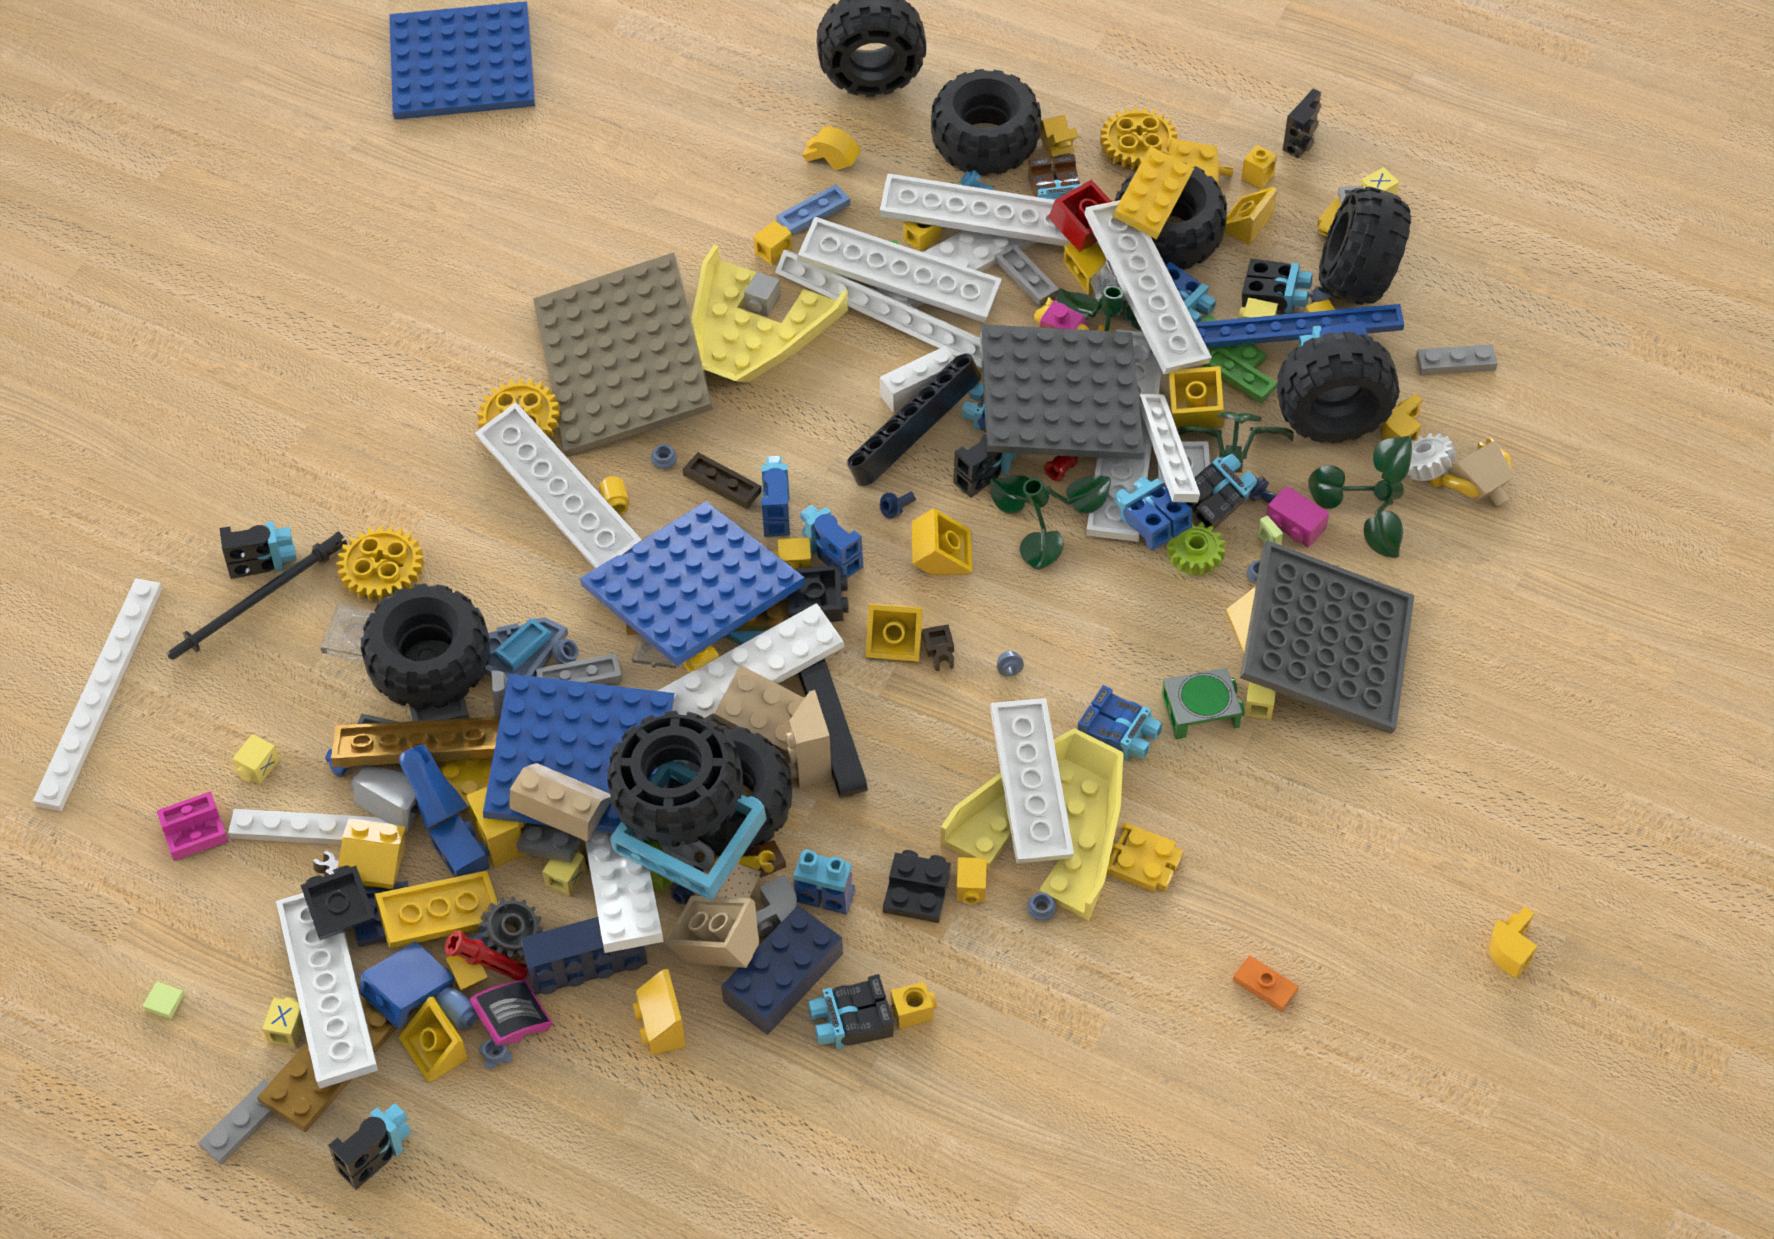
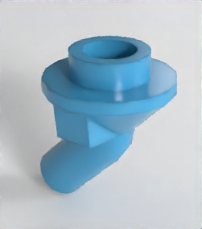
(972, 180)

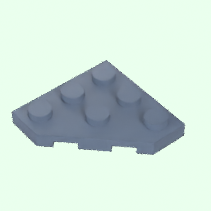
(534, 662)

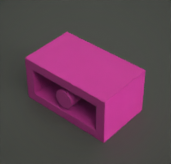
(1297, 516)

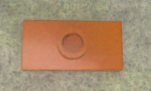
(1265, 983)

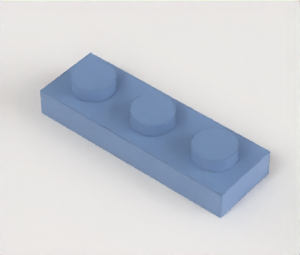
(821, 206)

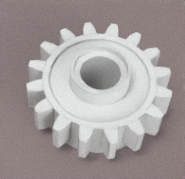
(1431, 457)

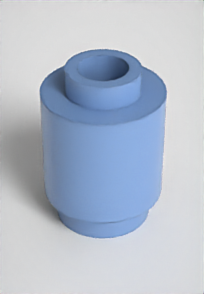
(457, 1008)

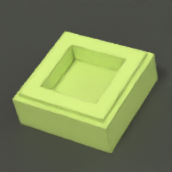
(1269, 531)
(163, 1000)

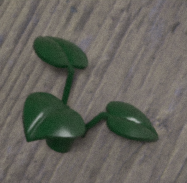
(1110, 303)
(1234, 449)
(1014, 491)
(1385, 530)

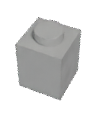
(762, 294)

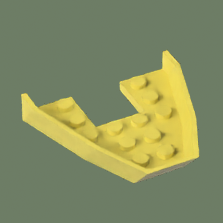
(744, 343)
(1092, 799)

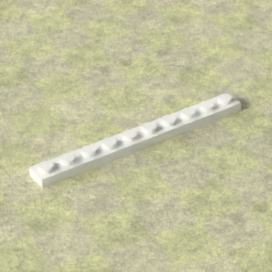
(881, 307)
(97, 695)

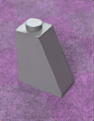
(386, 795)

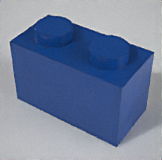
(458, 847)

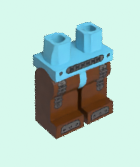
(1055, 181)

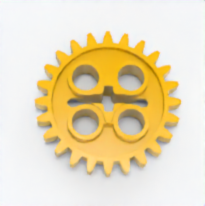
(1132, 133)
(543, 413)
(380, 563)

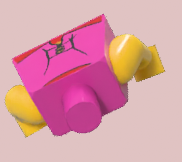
(1060, 316)

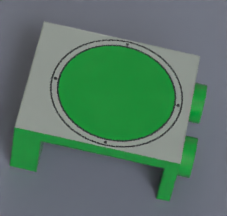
(1201, 699)

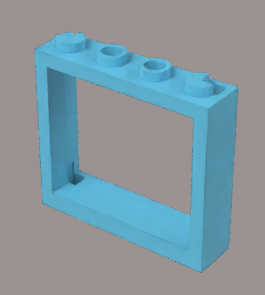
(676, 870)

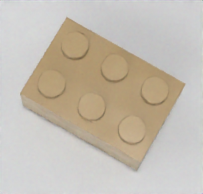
(759, 706)

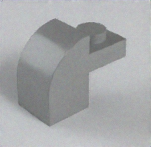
(779, 901)

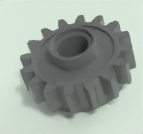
(511, 913)

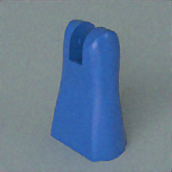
(433, 792)

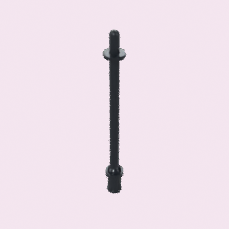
(319, 553)

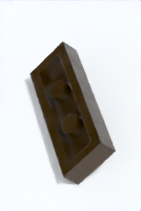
(722, 480)

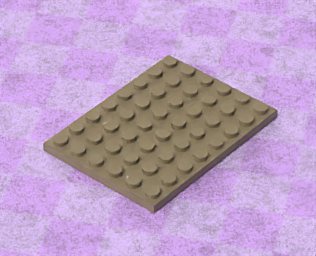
(622, 354)

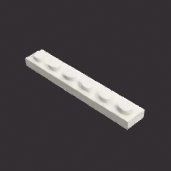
(1168, 448)
(291, 826)

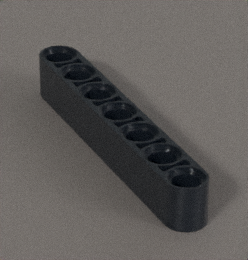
(914, 419)
(845, 763)

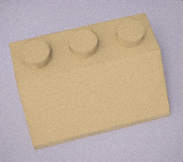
(809, 744)
(558, 800)
(716, 932)

